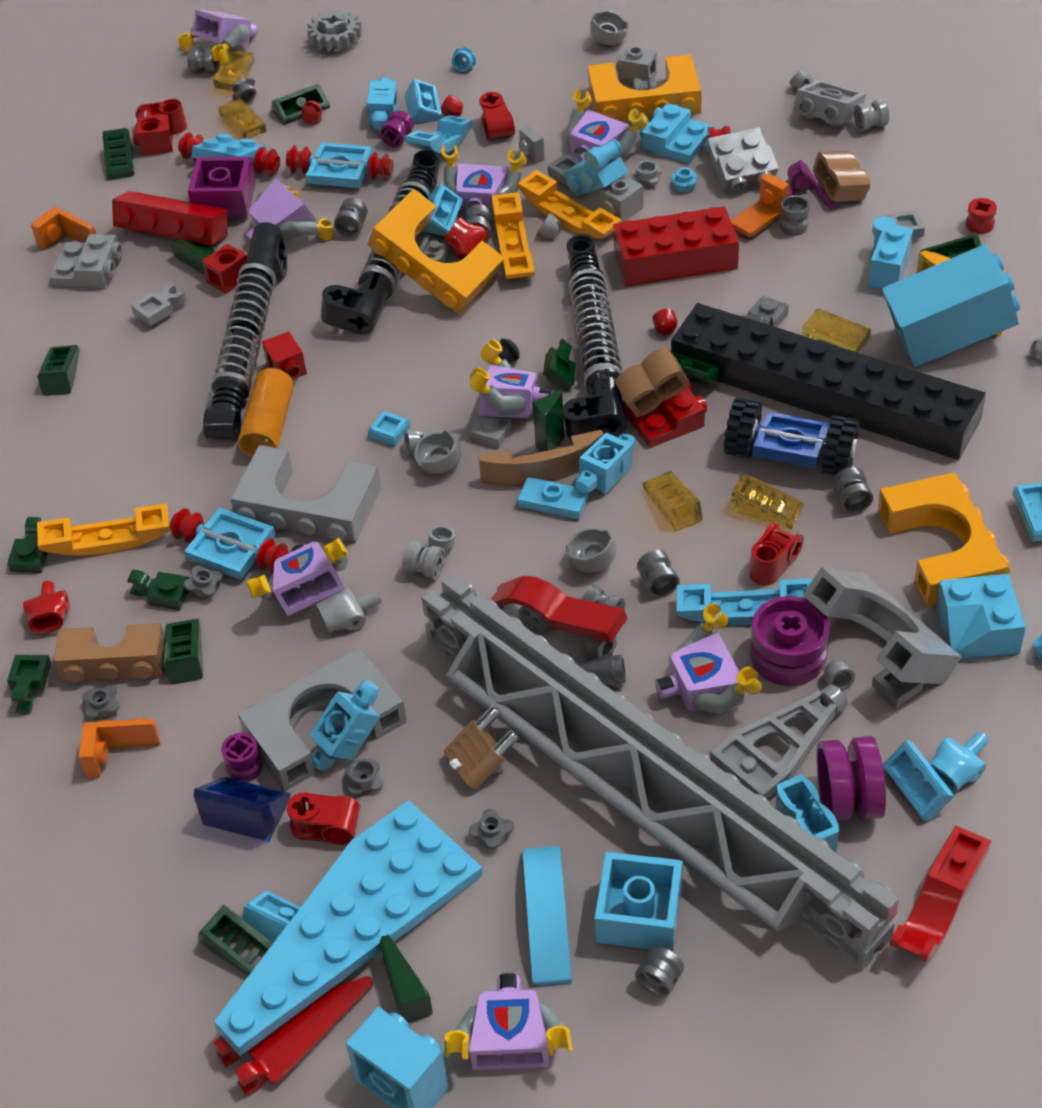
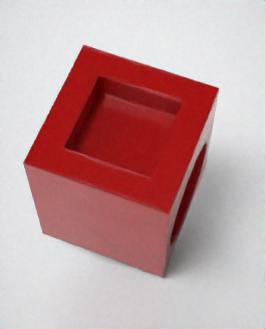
(153, 135)
(223, 268)
(284, 354)

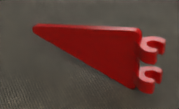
(294, 1039)

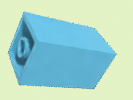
(952, 305)

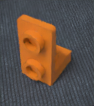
(766, 209)
(58, 223)
(107, 734)

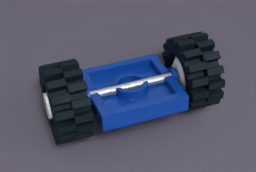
(790, 437)

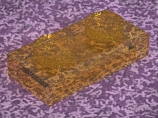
(234, 70)
(242, 119)
(836, 330)

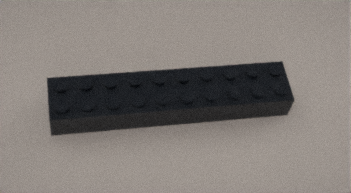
(833, 380)

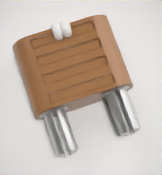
(476, 752)

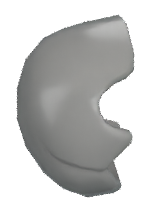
(608, 27)
(438, 452)
(591, 550)

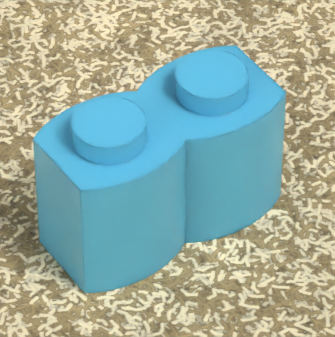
(800, 800)

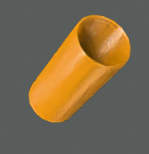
(266, 410)

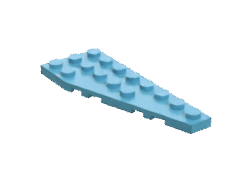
(374, 889)

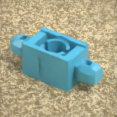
(381, 101)
(605, 463)
(344, 725)

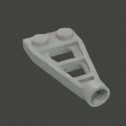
(753, 767)

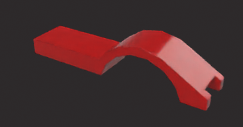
(562, 611)
(942, 893)

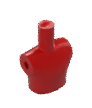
(464, 237)
(48, 610)

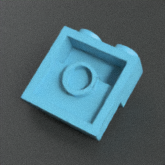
(674, 134)

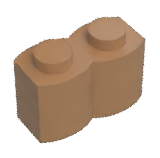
(841, 176)
(651, 381)

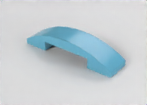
(450, 132)
(737, 605)
(546, 916)

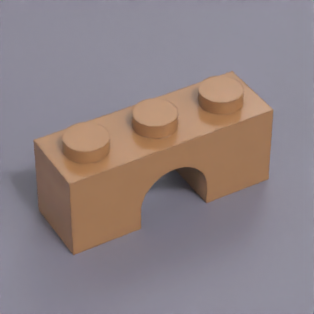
(136, 656)

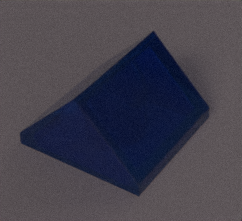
(241, 807)

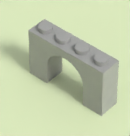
(332, 516)
(912, 649)
(275, 718)

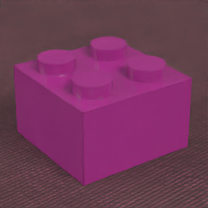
(223, 184)

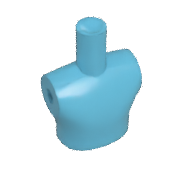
(959, 763)

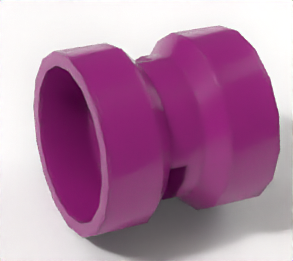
(396, 128)
(242, 757)

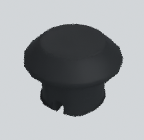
(509, 350)

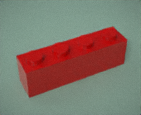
(169, 217)

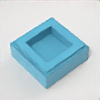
(388, 428)

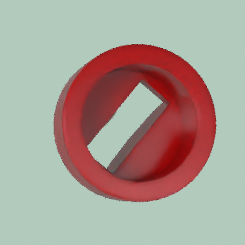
(452, 106)
(311, 112)
(665, 321)

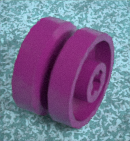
(789, 641)
(851, 778)

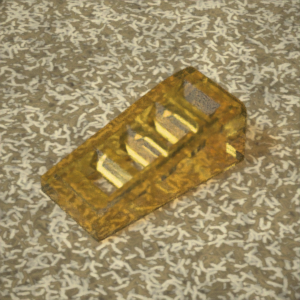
(750, 490)
(676, 503)

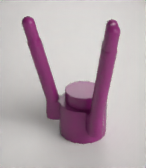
(802, 178)

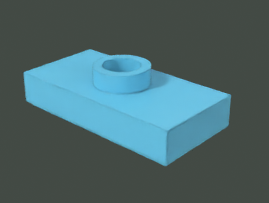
(552, 498)
(1029, 503)
(918, 781)

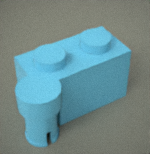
(596, 169)
(889, 251)

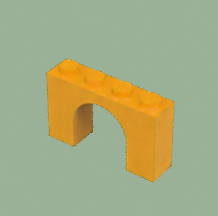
(616, 100)
(451, 283)
(947, 505)

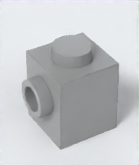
(636, 63)
(622, 198)

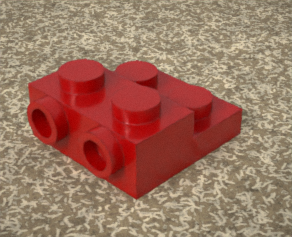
(670, 419)

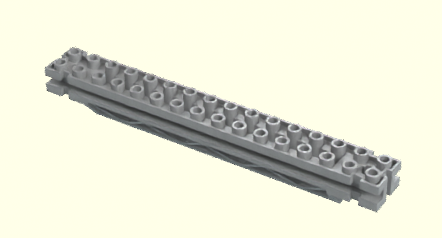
(632, 750)

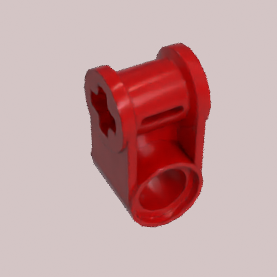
(171, 107)
(496, 117)
(773, 554)
(326, 820)

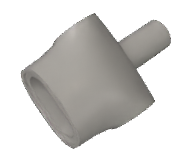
(345, 610)

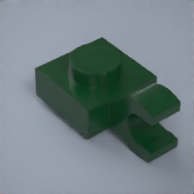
(559, 367)
(25, 552)
(164, 591)
(25, 676)

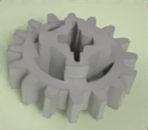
(334, 30)

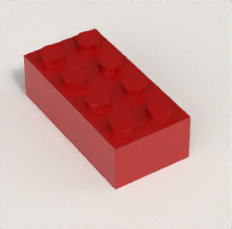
(675, 246)

